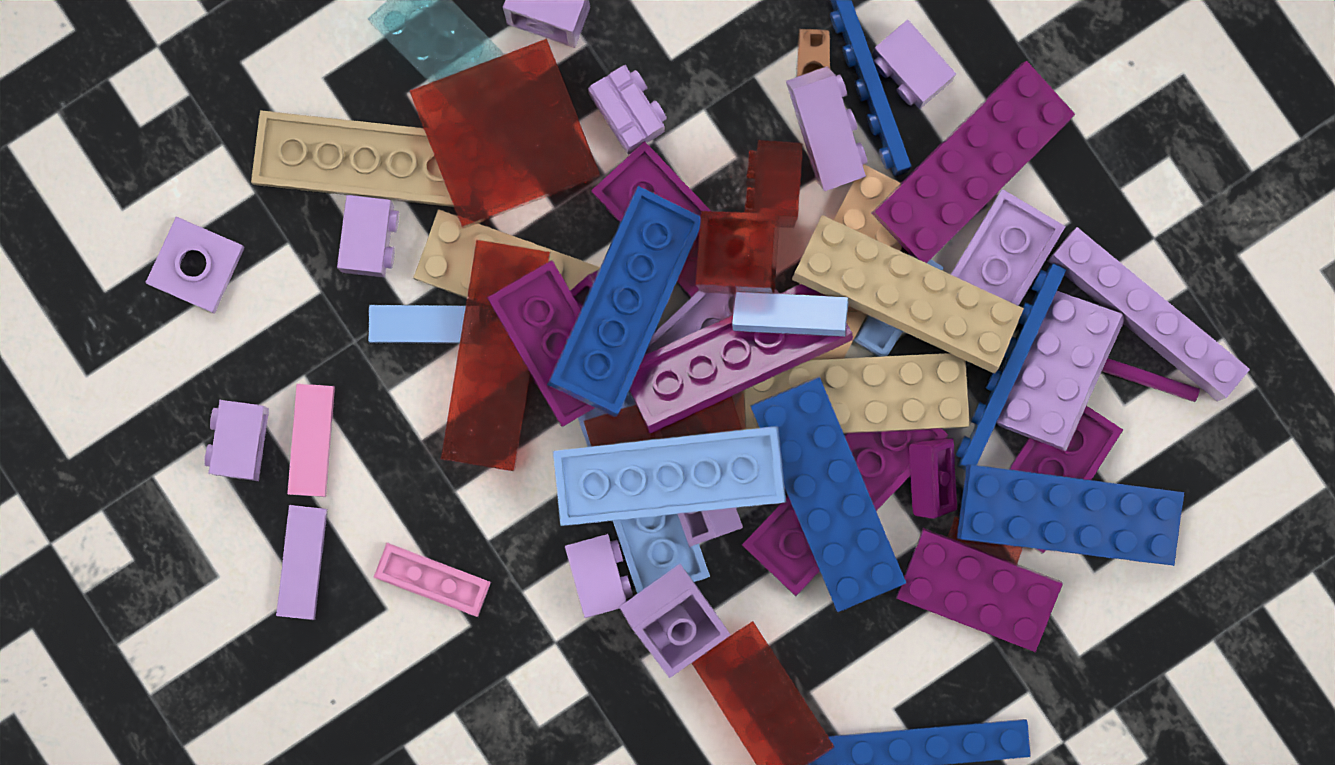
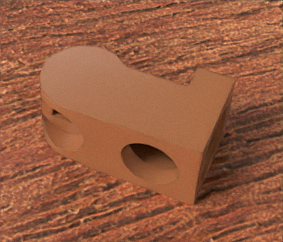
(812, 51)

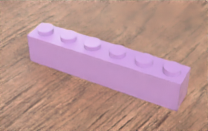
(1149, 315)

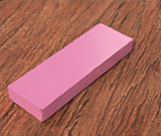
(311, 440)
(432, 579)

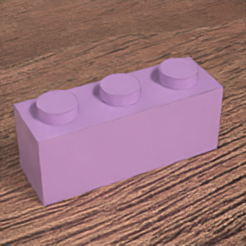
(827, 128)

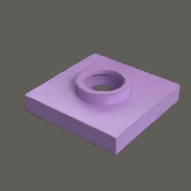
(207, 288)

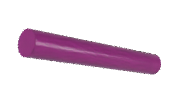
(1151, 380)

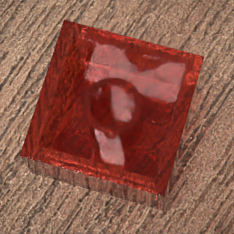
(776, 180)
(737, 252)

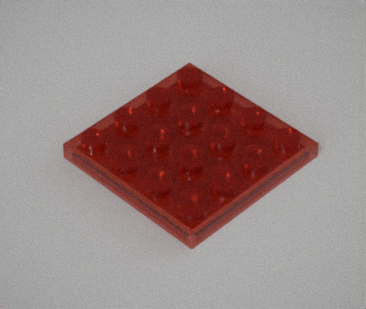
(504, 133)

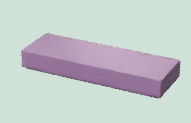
(301, 562)

